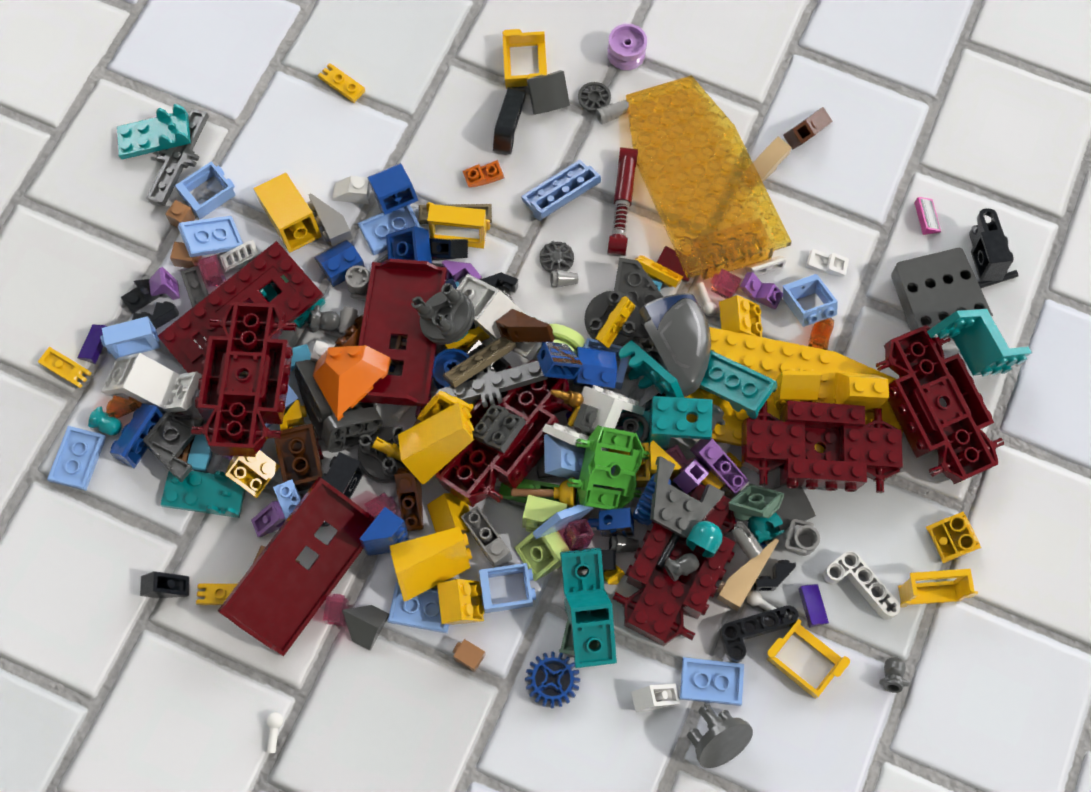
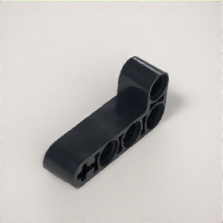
(508, 120)
(760, 629)

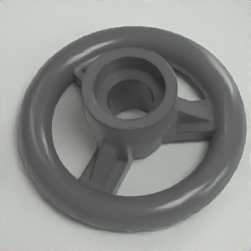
(634, 424)

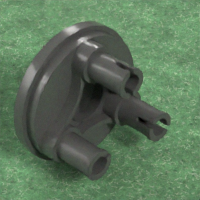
(599, 310)
(445, 315)
(375, 463)
(724, 739)

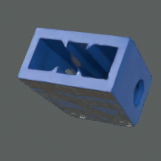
(558, 361)
(620, 522)

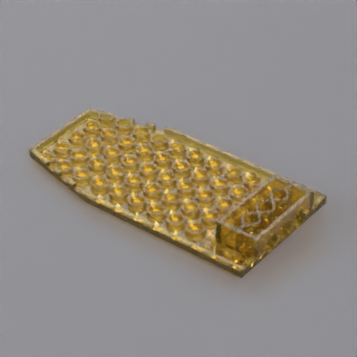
(702, 180)

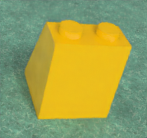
(861, 389)

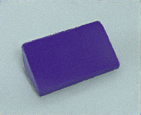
(92, 346)
(813, 605)

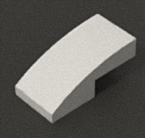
(830, 264)

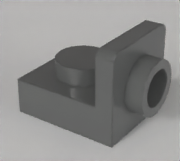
(585, 419)

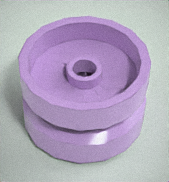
(627, 46)

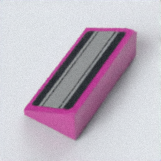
(927, 216)

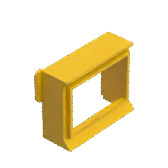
(516, 38)
(459, 218)
(937, 592)
(839, 667)

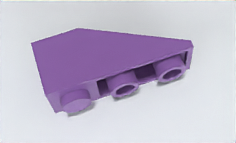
(719, 464)

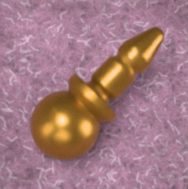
(572, 398)

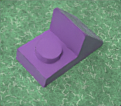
(164, 282)
(269, 519)

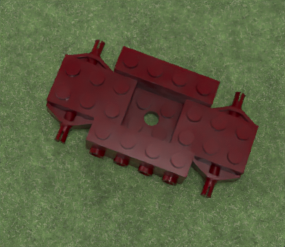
(237, 406)
(926, 424)
(850, 446)
(475, 469)
(660, 602)

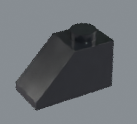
(449, 248)
(164, 585)

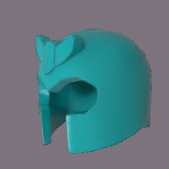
(764, 528)
(706, 536)

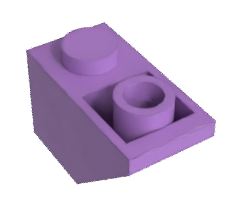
(691, 475)

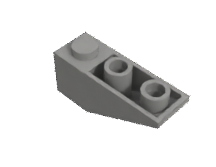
(333, 222)
(487, 538)

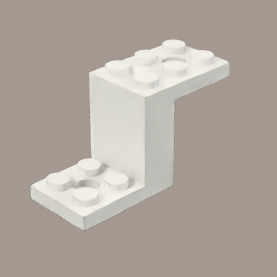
(490, 306)
(152, 383)
(609, 410)

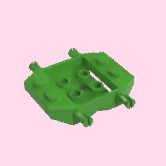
(598, 465)

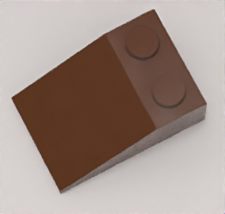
(299, 456)

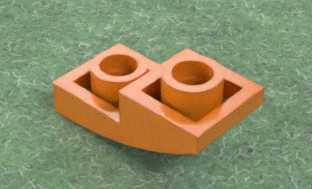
(483, 175)

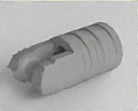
(612, 111)
(746, 540)

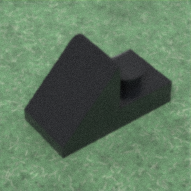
(139, 296)

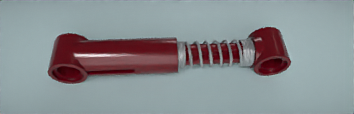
(622, 200)

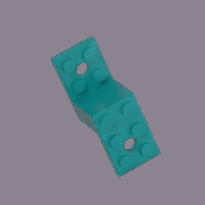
(979, 342)
(669, 419)
(588, 608)

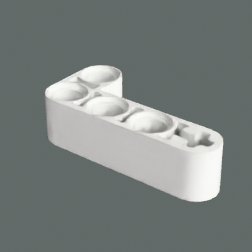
(864, 588)

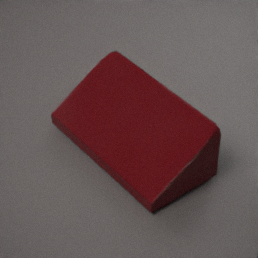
(670, 260)

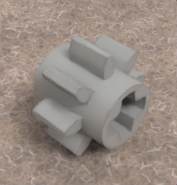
(649, 344)

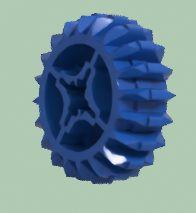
(643, 508)
(544, 685)

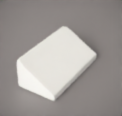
(767, 266)

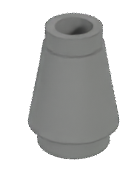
(563, 278)
(347, 319)

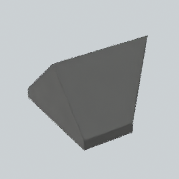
(365, 624)

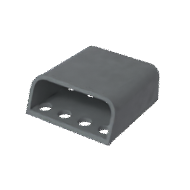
(936, 287)

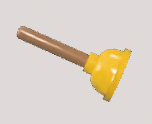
(563, 493)

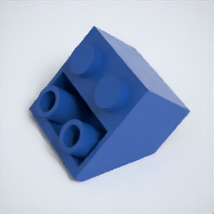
(392, 189)

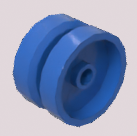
(446, 361)

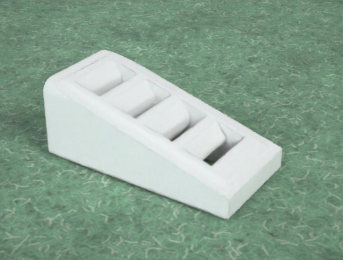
(244, 248)

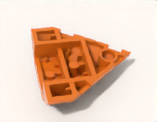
(349, 375)

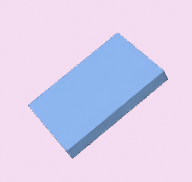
(380, 225)
(210, 236)
(76, 458)
(561, 519)
(418, 612)
(711, 681)

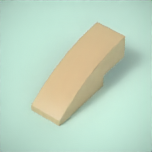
(771, 158)

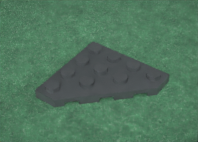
(638, 285)

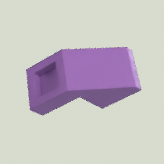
(457, 270)
(764, 293)

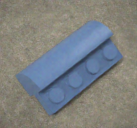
(561, 189)

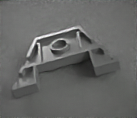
(169, 440)
(675, 508)

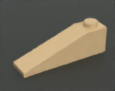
(740, 583)

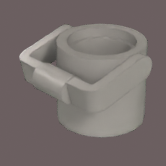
(357, 282)
(804, 540)

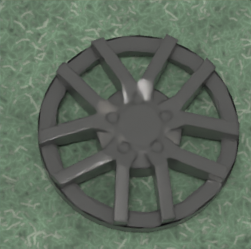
(594, 96)
(556, 256)

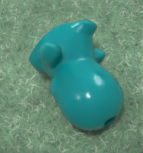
(105, 423)

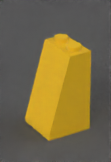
(288, 212)
(435, 441)
(430, 560)

